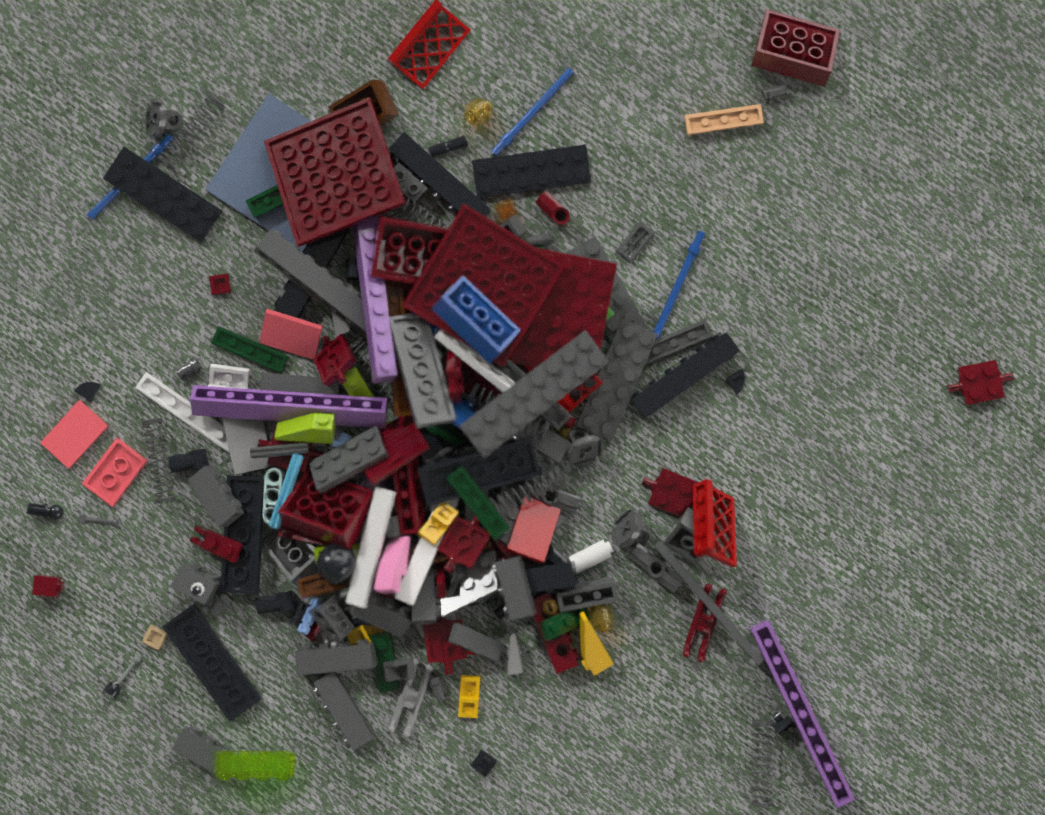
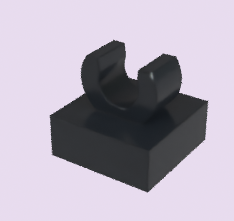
(783, 724)
(483, 762)

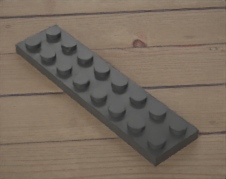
(534, 394)

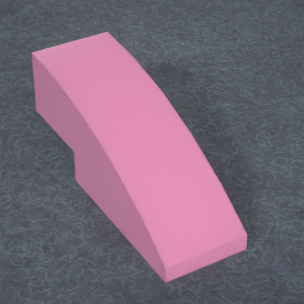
(393, 565)

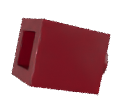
(47, 585)

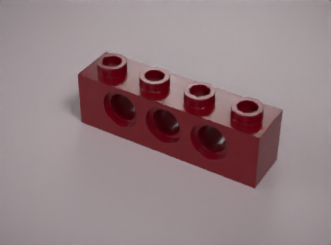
(409, 498)
(559, 662)

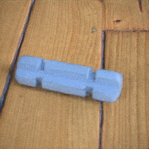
(307, 618)

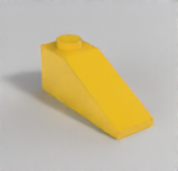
(592, 649)

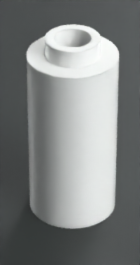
(591, 555)

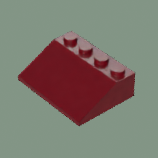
(796, 48)
(403, 248)
(330, 516)

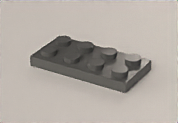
(348, 459)

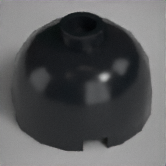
(336, 564)

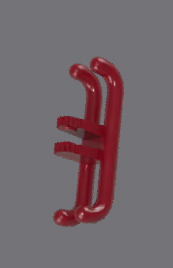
(703, 623)

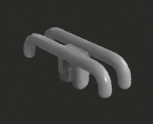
(411, 699)

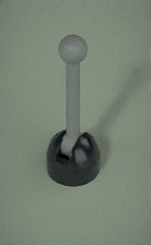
(114, 688)

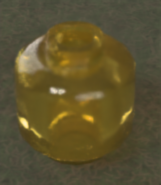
(478, 111)
(601, 618)

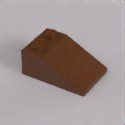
(379, 95)

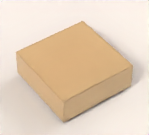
(154, 637)

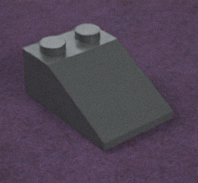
(291, 555)

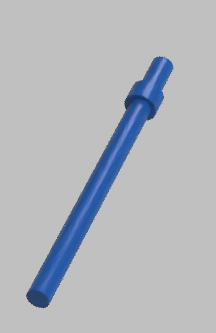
(507, 138)
(156, 150)
(693, 250)

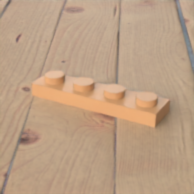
(723, 119)

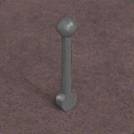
(82, 519)

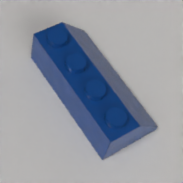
(476, 319)

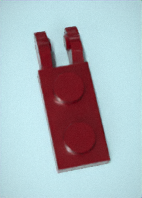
(218, 544)

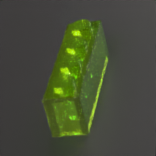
(253, 764)

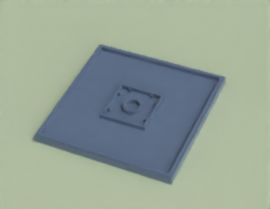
(249, 169)

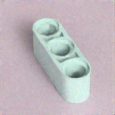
(271, 485)

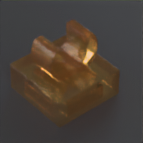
(505, 210)

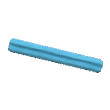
(286, 489)

